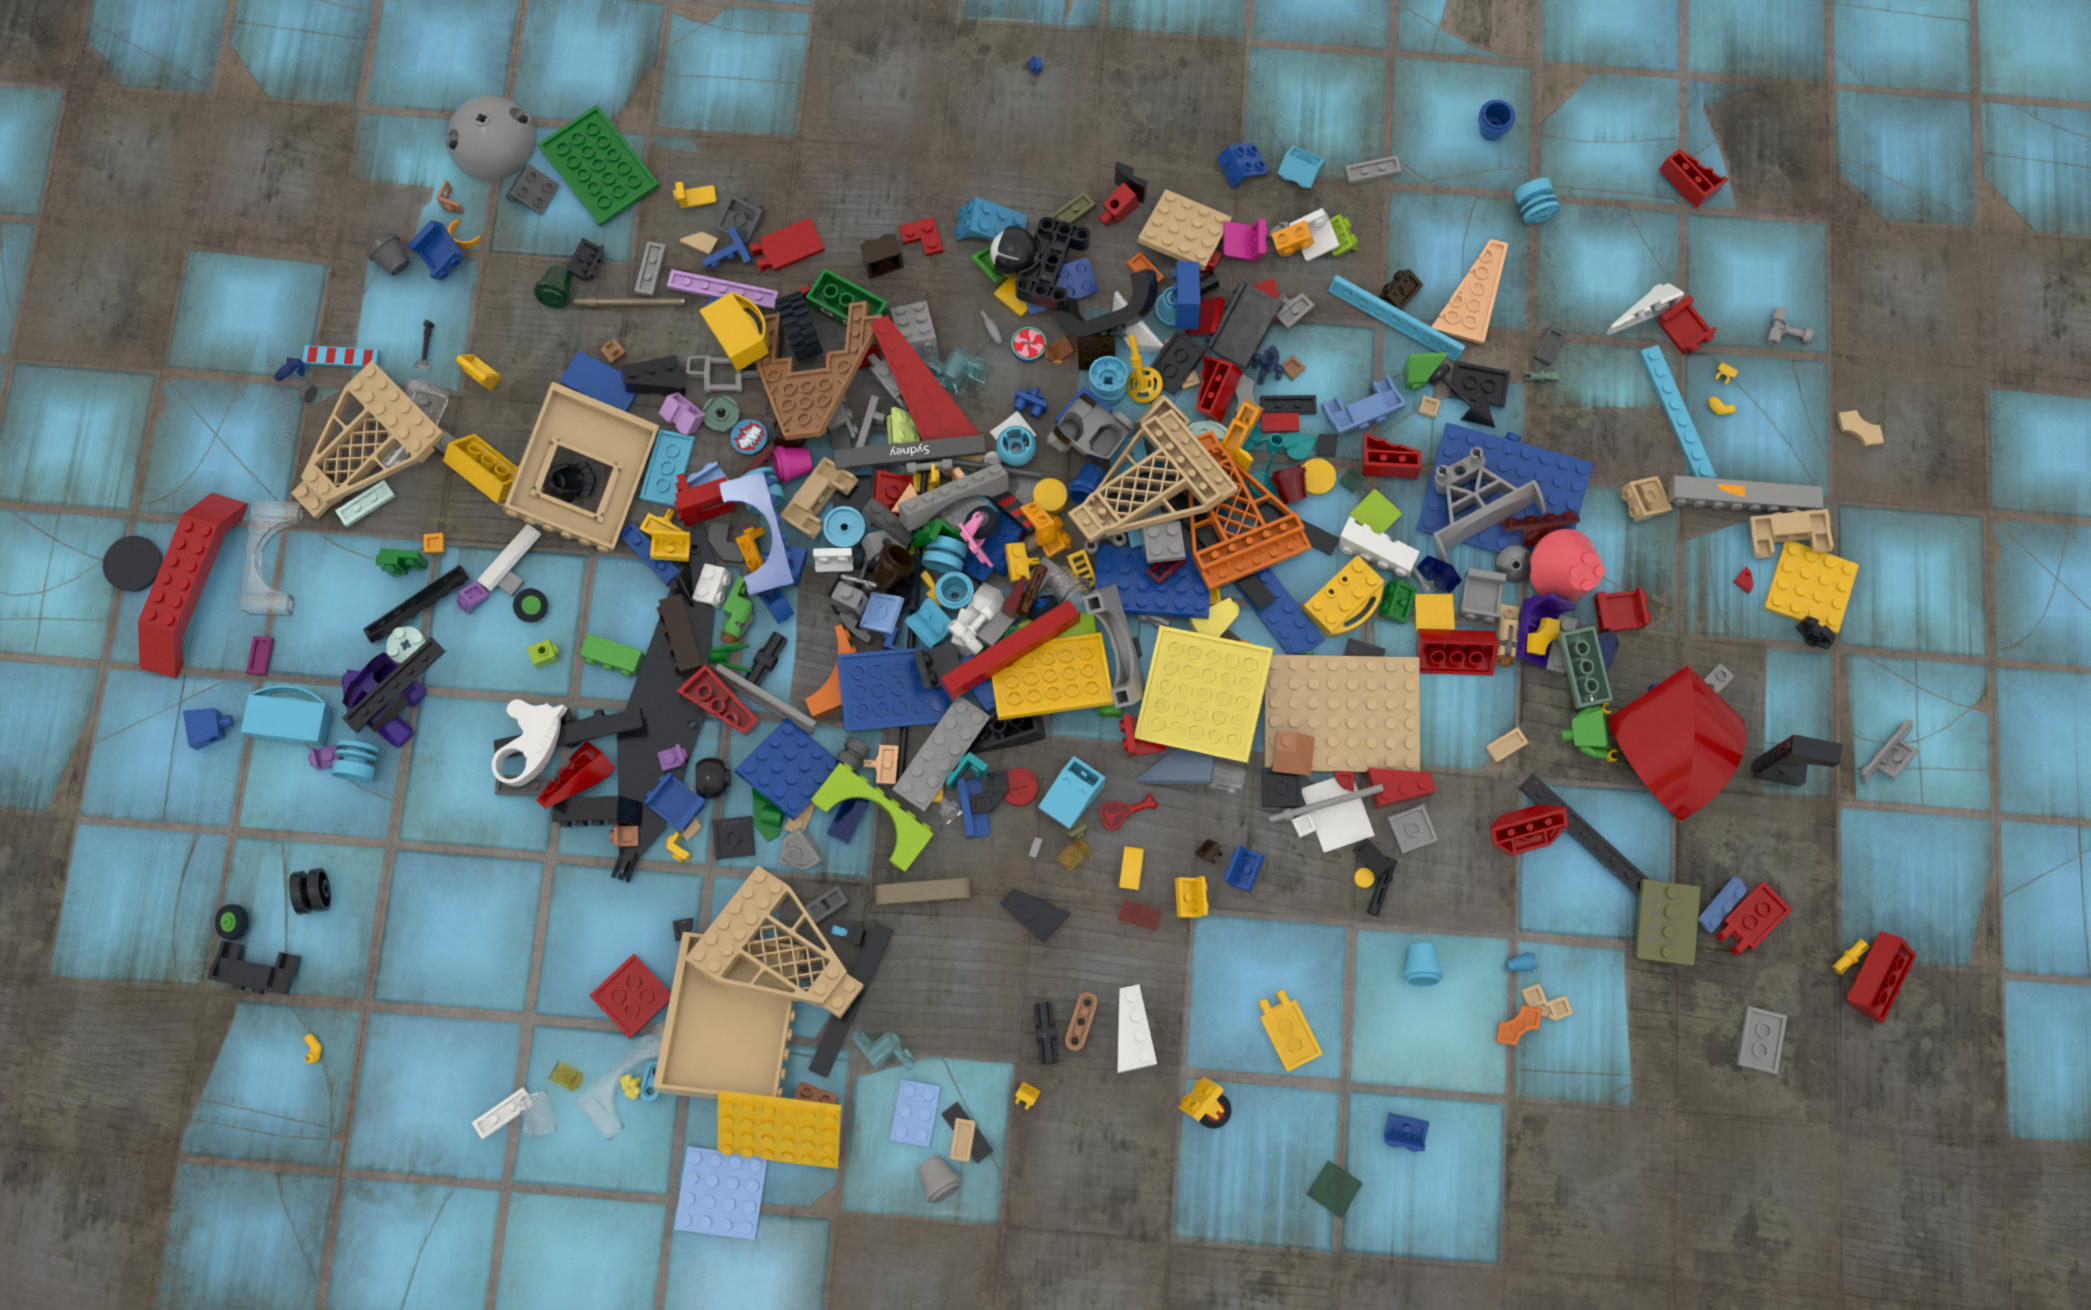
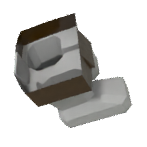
(1090, 430)

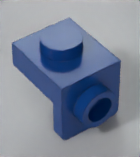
(890, 640)

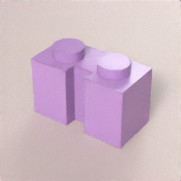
(681, 412)

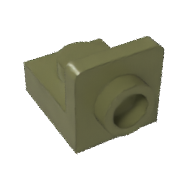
(1077, 831)

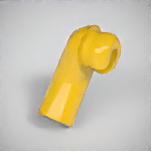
(1719, 408)

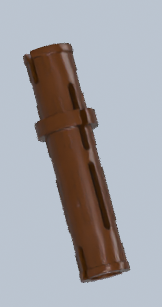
(1025, 607)

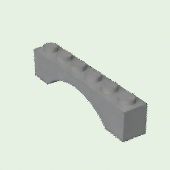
(920, 509)

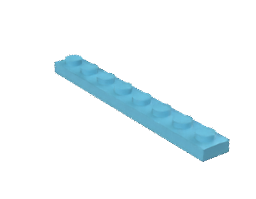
(1396, 318)
(1677, 412)

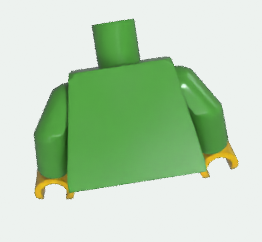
(1590, 732)

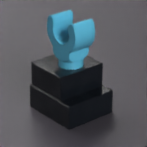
(854, 935)

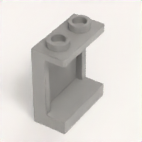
(1482, 595)

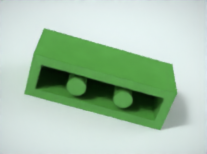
(611, 655)

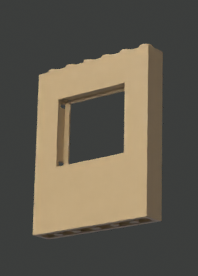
(593, 431)

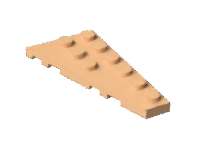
(1472, 303)

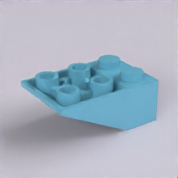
(1072, 792)

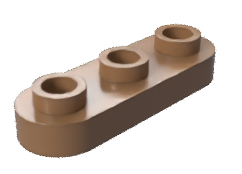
(1085, 1013)

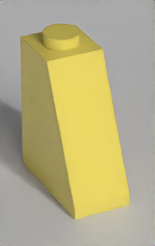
(1220, 619)

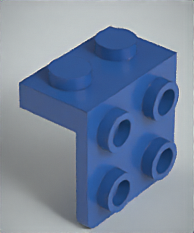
(1241, 162)

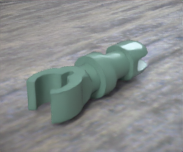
(1541, 376)

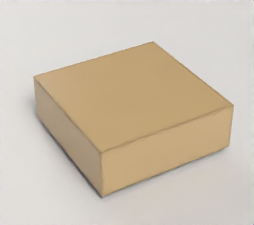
(1429, 407)

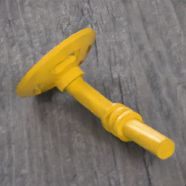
(1142, 380)

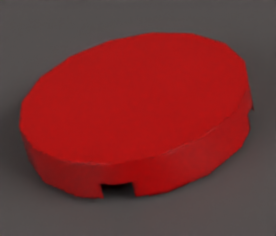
(1022, 787)

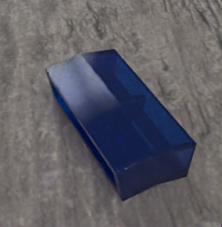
(847, 819)

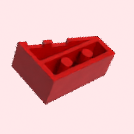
(1387, 459)

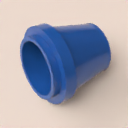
(1495, 119)
(1085, 483)

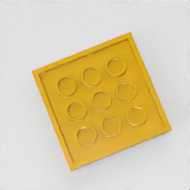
(1811, 585)

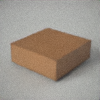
(1293, 367)

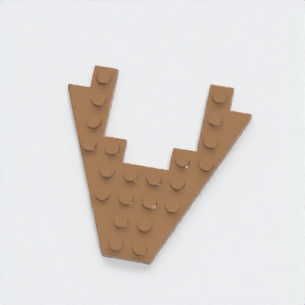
(810, 397)

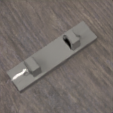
(872, 416)

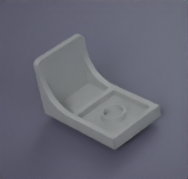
(917, 328)

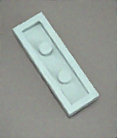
(365, 503)

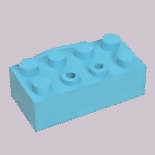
(286, 717)

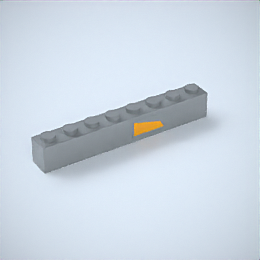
(1743, 494)

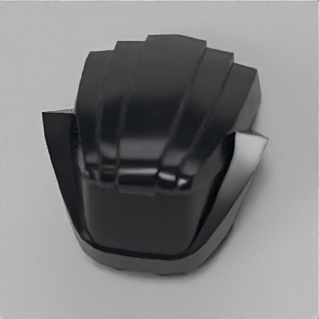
(571, 480)

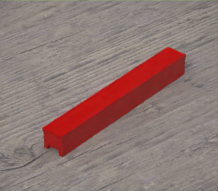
(1010, 649)

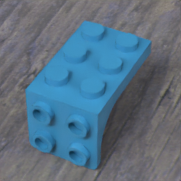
(985, 219)

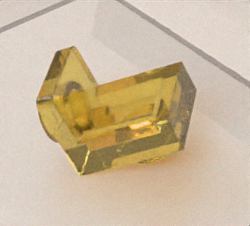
(1074, 855)
(566, 1076)

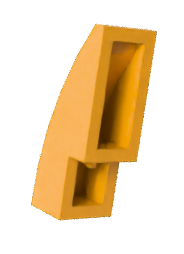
(1241, 427)

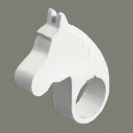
(537, 743)

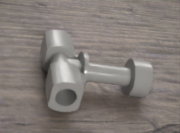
(1781, 327)

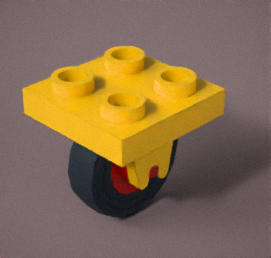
(1207, 1104)

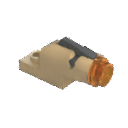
(1507, 635)

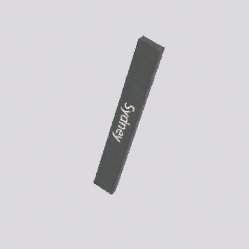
(909, 452)

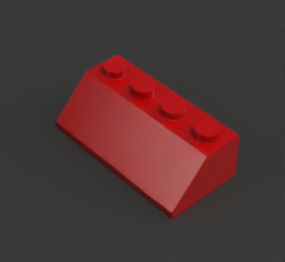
(1456, 651)
(1881, 976)

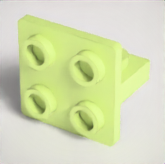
(901, 427)

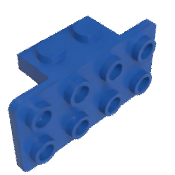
(1075, 279)
(994, 549)

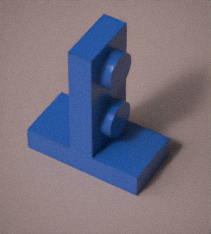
(729, 251)

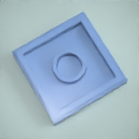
(881, 613)

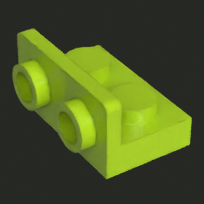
(1343, 233)

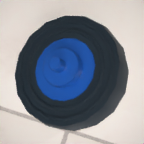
(1042, 606)

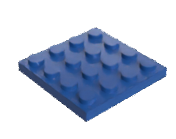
(788, 768)

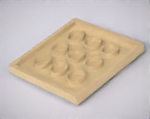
(1184, 229)

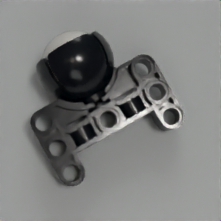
(1023, 256)

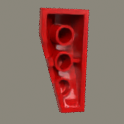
(586, 769)

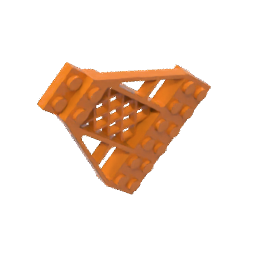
(1256, 547)

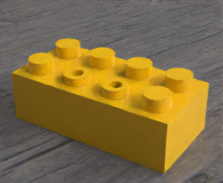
(737, 329)
(1345, 598)

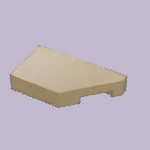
(701, 242)

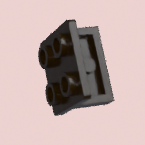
(1093, 348)

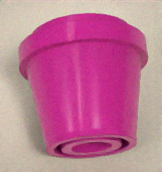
(791, 462)

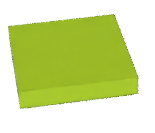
(1376, 512)

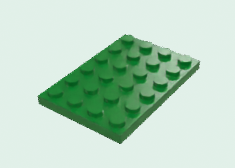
(598, 165)

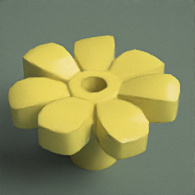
(631, 1086)

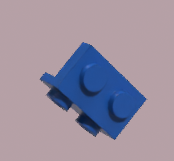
(1243, 868)
(1405, 1132)

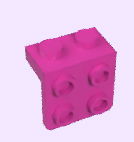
(1244, 240)

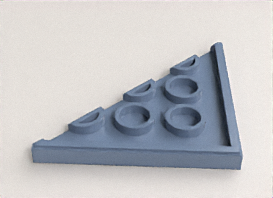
(1181, 768)

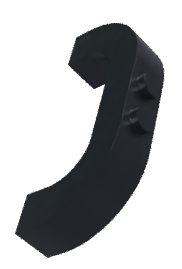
(1142, 301)

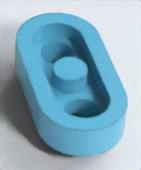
(648, 1081)

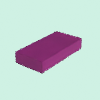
(260, 656)

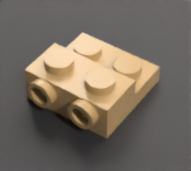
(1645, 498)

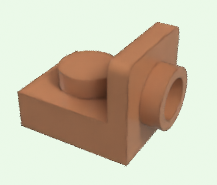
(624, 836)

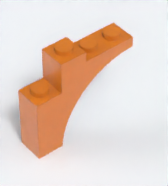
(828, 698)

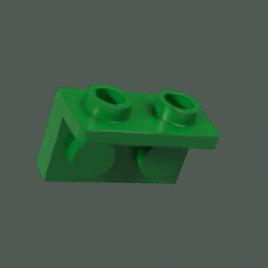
(1397, 601)

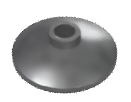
(1508, 556)

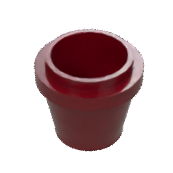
(1290, 483)

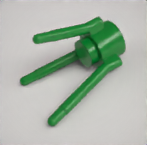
(721, 654)

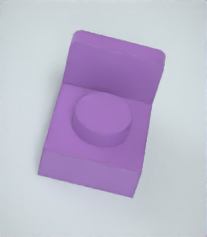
(471, 596)
(323, 757)
(672, 758)

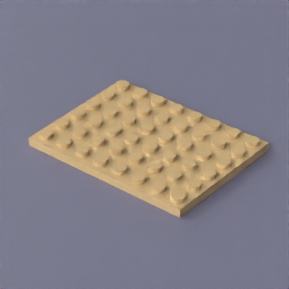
(1353, 705)

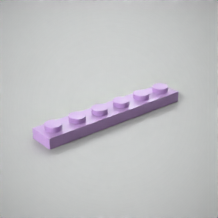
(718, 288)

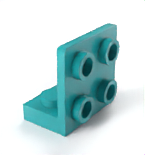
(977, 767)

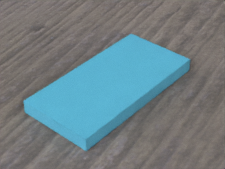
(669, 458)

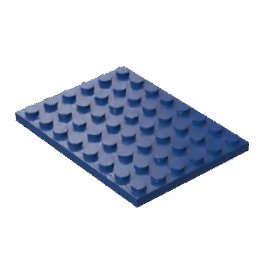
(1559, 477)

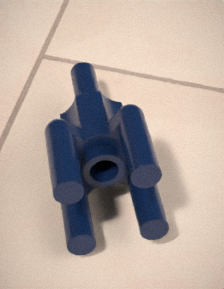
(1268, 363)

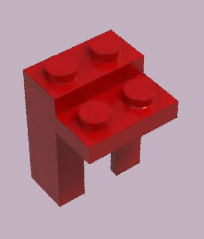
(700, 502)

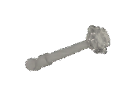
(1426, 585)

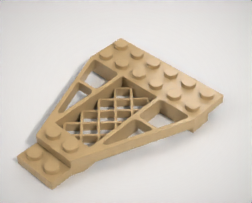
(393, 410)
(1187, 460)
(741, 923)

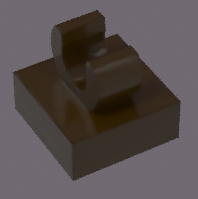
(1208, 850)

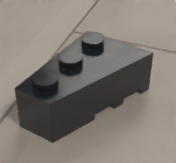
(654, 376)

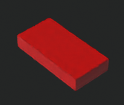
(1279, 422)

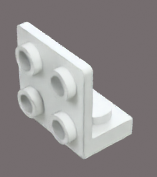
(1322, 233)

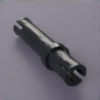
(1381, 889)

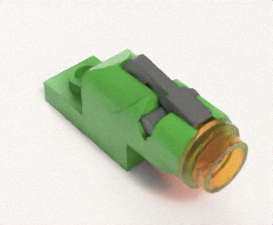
(739, 613)

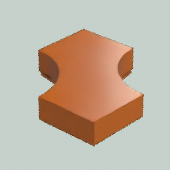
(1511, 1030)

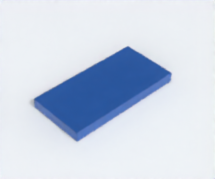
(597, 381)

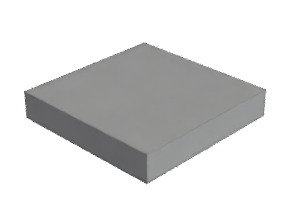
(1412, 829)

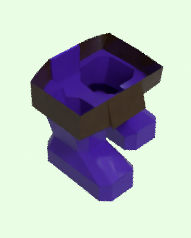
(387, 722)

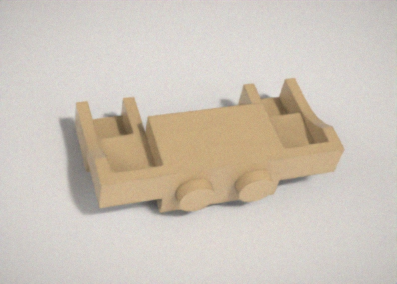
(813, 496)
(1789, 527)

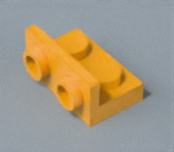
(1062, 540)

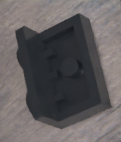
(584, 259)

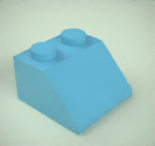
(1300, 167)

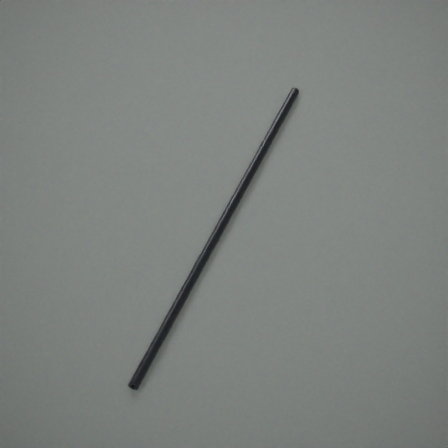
(910, 645)

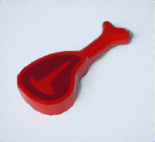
(1114, 813)

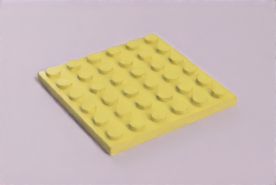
(1203, 694)

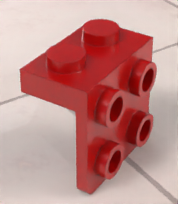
(1134, 746)

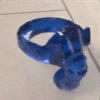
(289, 368)

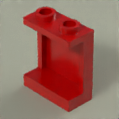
(1685, 326)
(1621, 610)

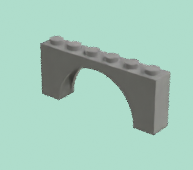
(1129, 680)

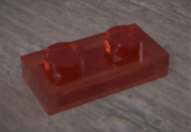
(764, 455)
(1139, 915)

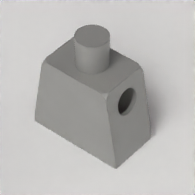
(848, 599)

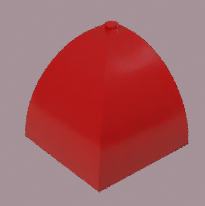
(1681, 741)

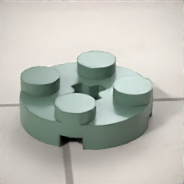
(723, 424)

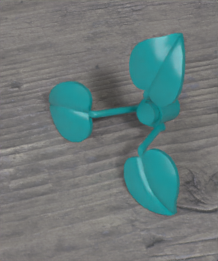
(1297, 446)

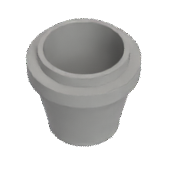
(938, 1179)

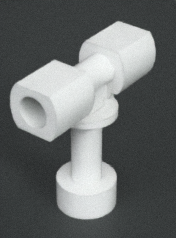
(968, 633)

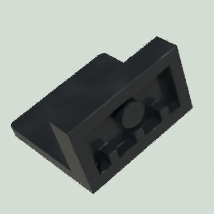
(936, 663)

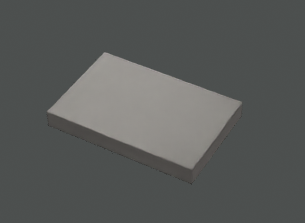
(1761, 1040)

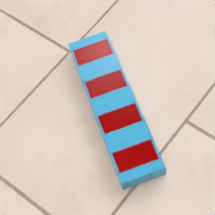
(339, 356)

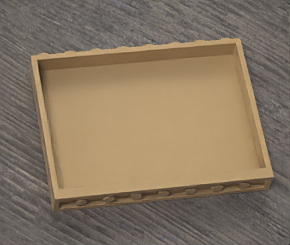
(725, 1033)

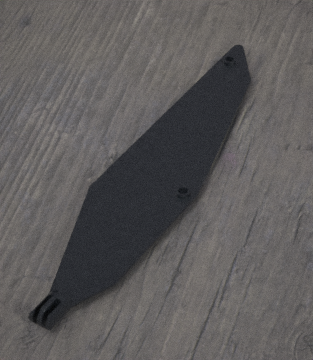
(664, 711)

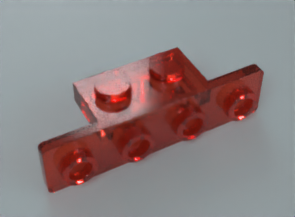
(1537, 527)

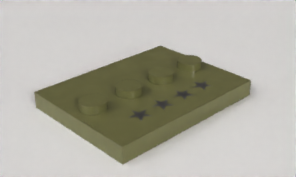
(1667, 922)

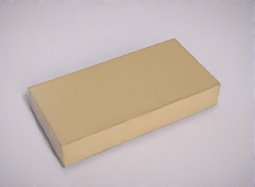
(1506, 745)
(962, 1140)

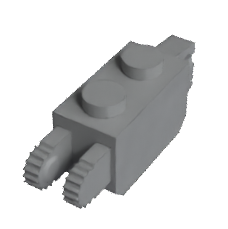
(884, 378)

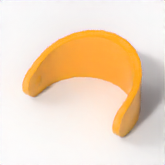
(463, 244)

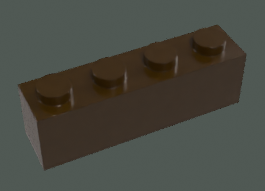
(680, 635)

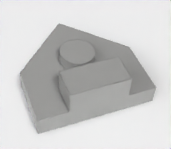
(799, 850)

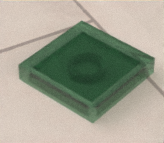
(1334, 1189)

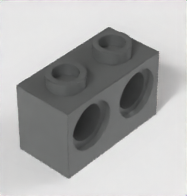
(827, 905)

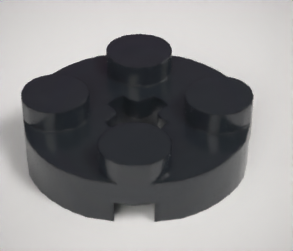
(1815, 633)

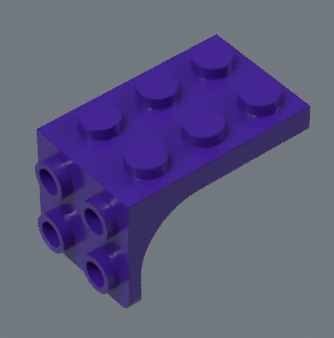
(1532, 612)

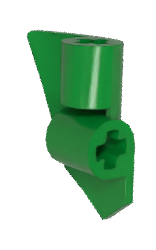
(767, 817)

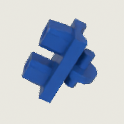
(1032, 399)

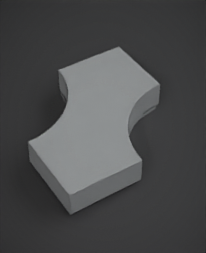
(1244, 391)

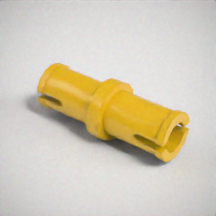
(1850, 956)

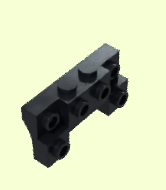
(242, 974)

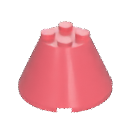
(1565, 565)

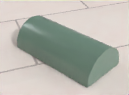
(1585, 667)

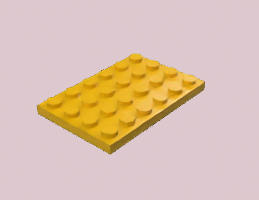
(1055, 678)
(779, 1129)

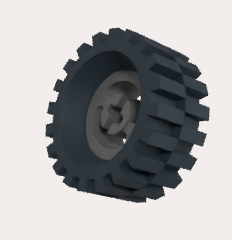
(798, 326)

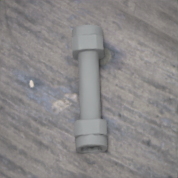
(945, 464)

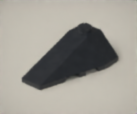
(1008, 733)

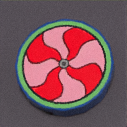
(1028, 344)

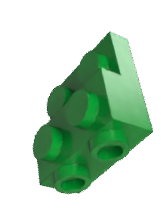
(398, 561)

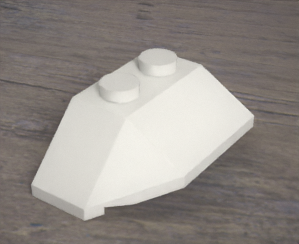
(1146, 340)
(987, 596)

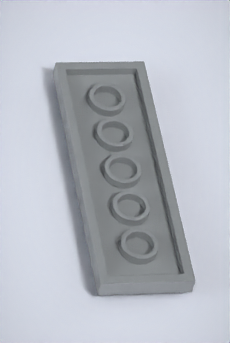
(941, 753)

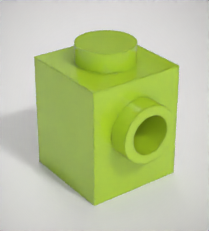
(543, 653)

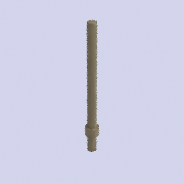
(593, 301)

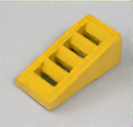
(1085, 560)

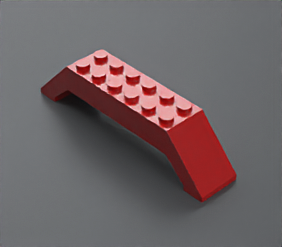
(182, 582)

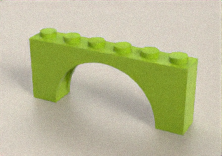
(845, 785)

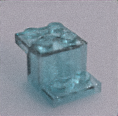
(957, 369)
(883, 1049)

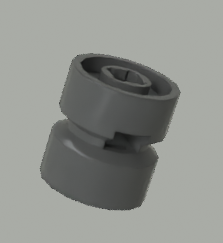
(853, 753)

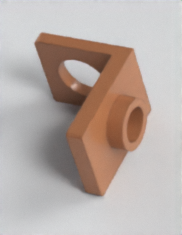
(445, 203)

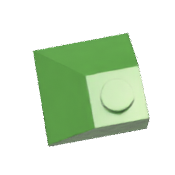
(1420, 368)

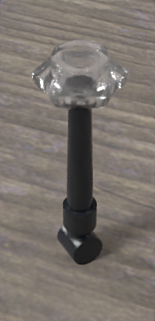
(423, 365)

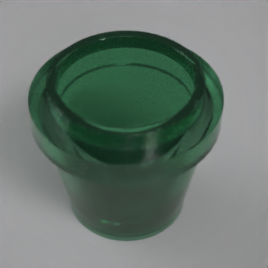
(554, 287)

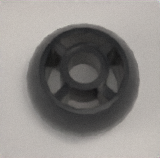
(711, 778)

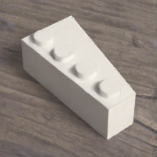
(1377, 548)
(1134, 1037)

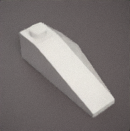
(1650, 306)

